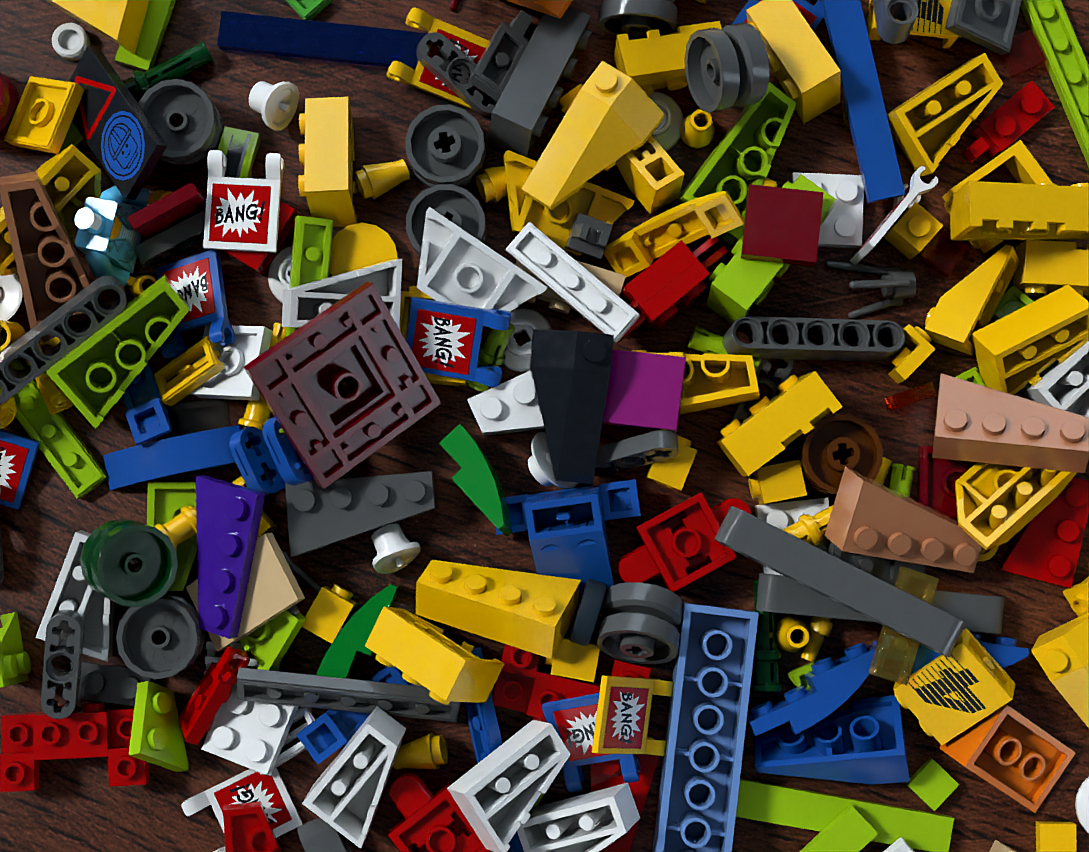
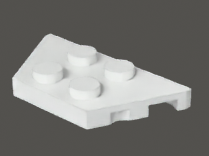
(468, 272)

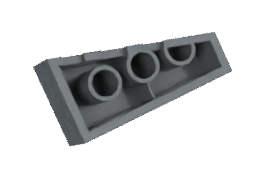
(537, 82)
(354, 507)

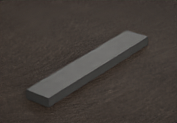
(341, 694)

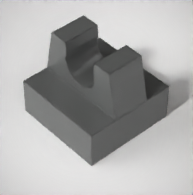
(589, 236)

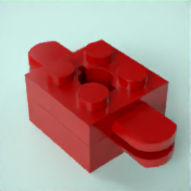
(669, 282)
(680, 544)
(430, 820)

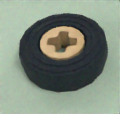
(587, 612)

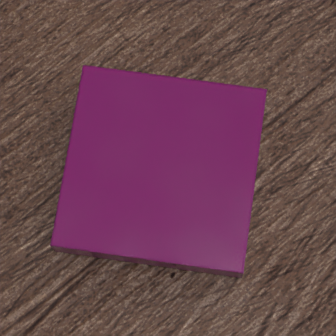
(644, 390)

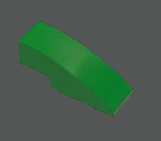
(478, 478)
(353, 636)

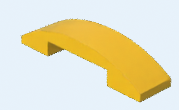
(686, 222)

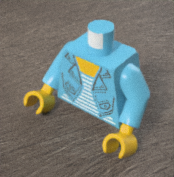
(109, 238)

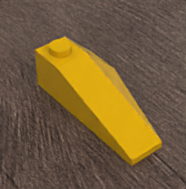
(598, 129)
(1065, 660)

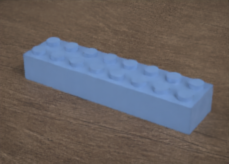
(705, 730)

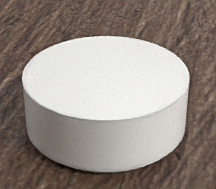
(70, 41)

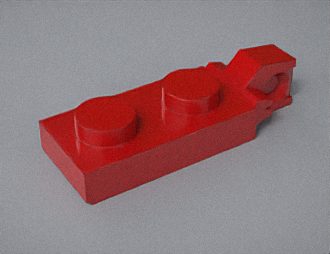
(1009, 122)
(211, 693)

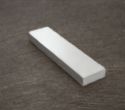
(572, 282)

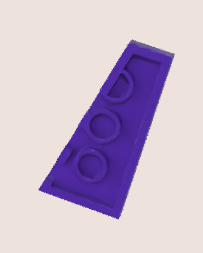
(225, 551)

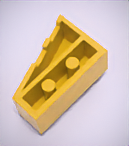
(113, 19)
(797, 57)
(657, 59)
(940, 113)
(328, 159)
(1031, 339)
(777, 422)
(432, 658)

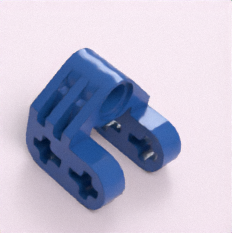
(270, 456)

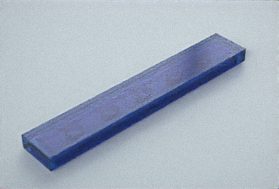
(317, 40)

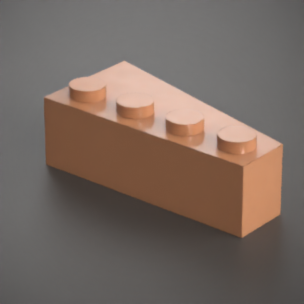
(42, 248)
(1006, 429)
(895, 527)

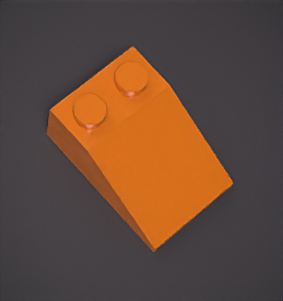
(1012, 755)

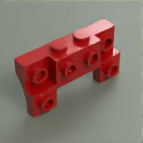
(527, 688)
(82, 734)

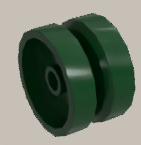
(129, 562)

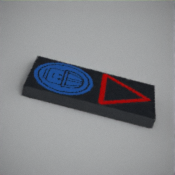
(115, 125)

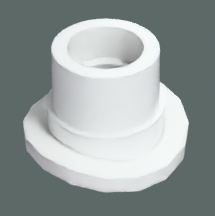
(275, 103)
(393, 549)

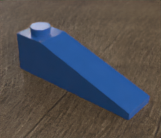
(846, 746)

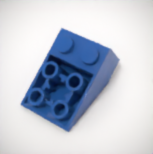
(569, 535)

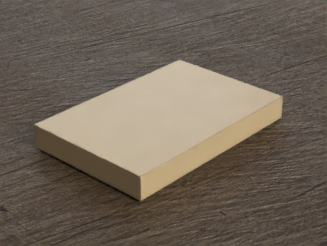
(268, 593)

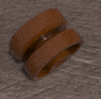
(841, 432)

